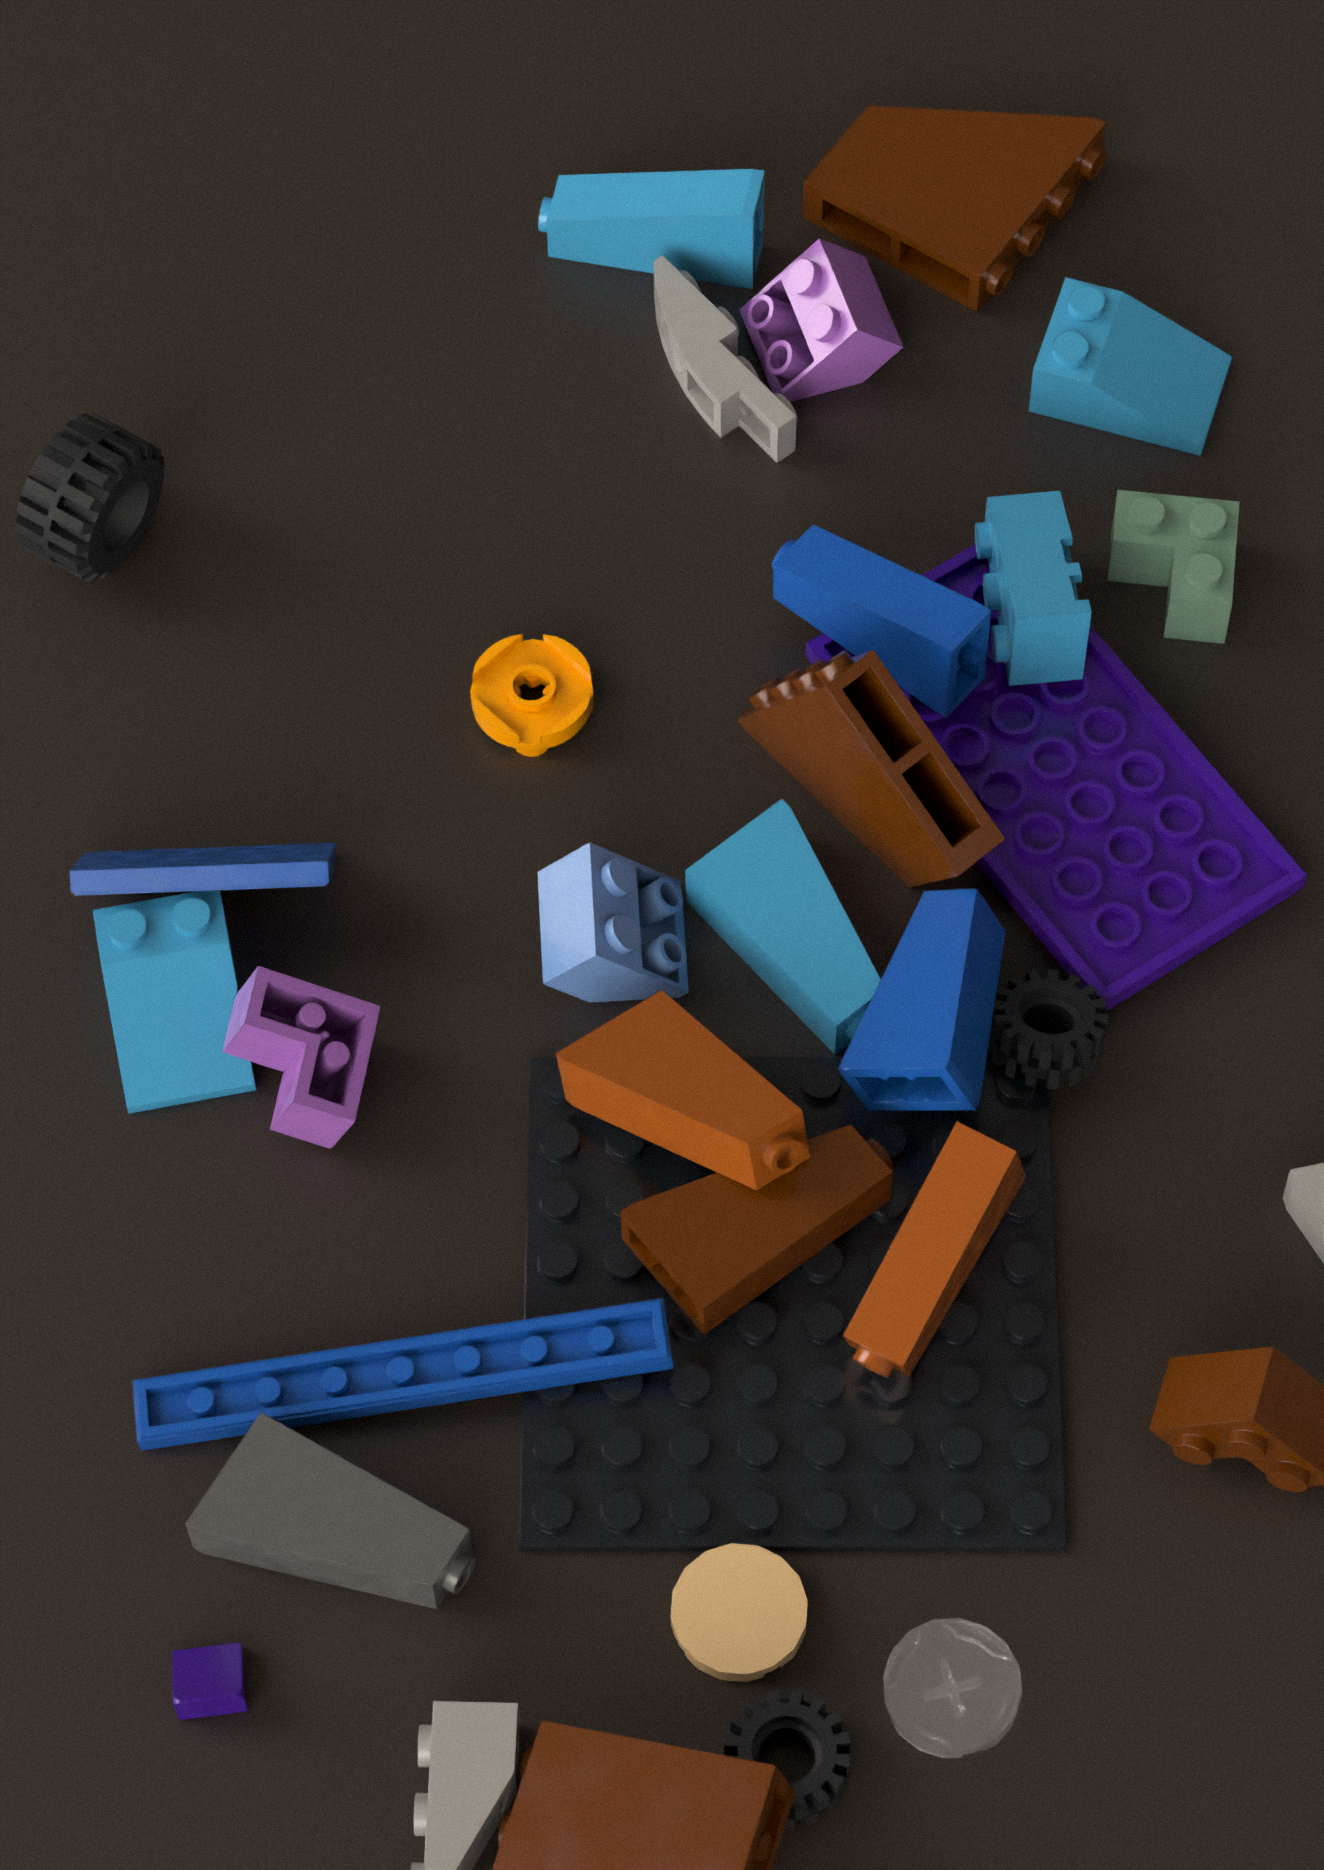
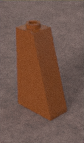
(685, 1092)
(934, 1251)

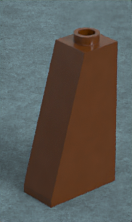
(727, 1244)

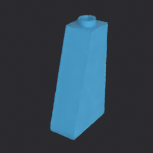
(693, 218)
(786, 923)

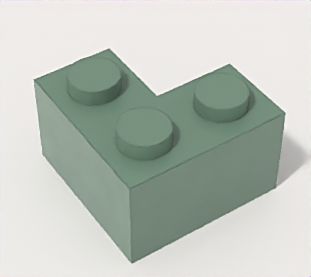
(1183, 547)

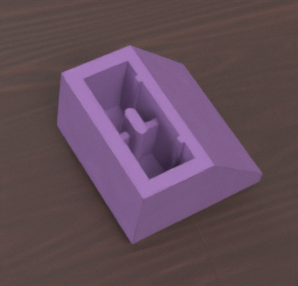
(821, 323)

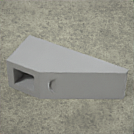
(471, 1780)

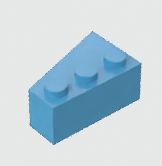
(1033, 588)

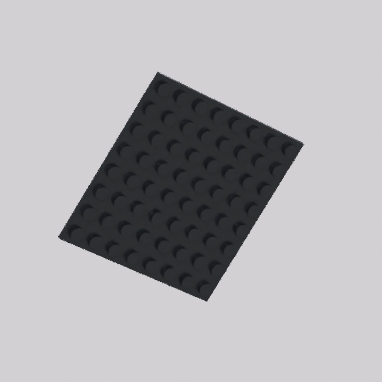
(767, 1415)

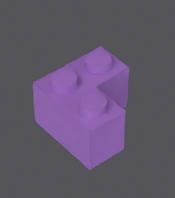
(317, 1043)

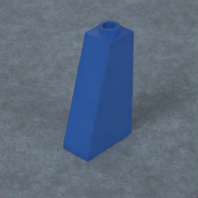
(919, 629)
(932, 1010)

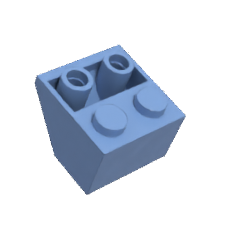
(611, 928)

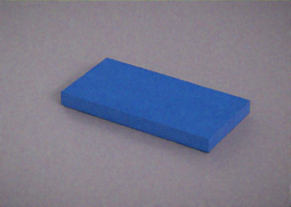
(203, 869)

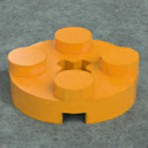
(537, 723)

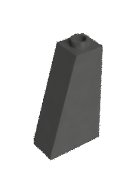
(328, 1521)

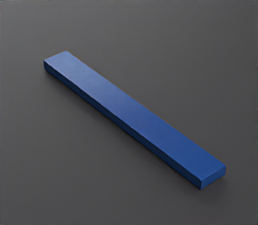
(403, 1373)

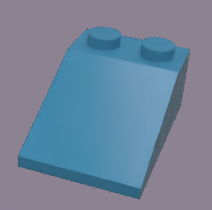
(1126, 370)
(171, 999)

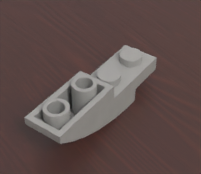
(706, 362)

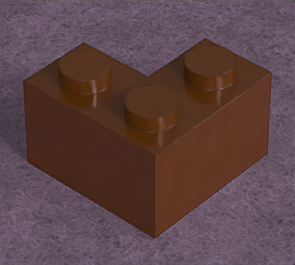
(1247, 1408)

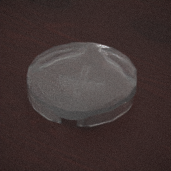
(952, 1687)

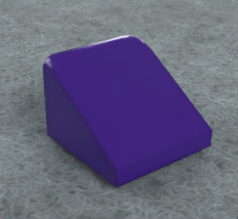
(208, 1681)

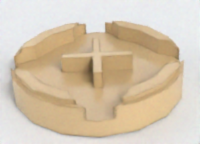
(739, 1612)

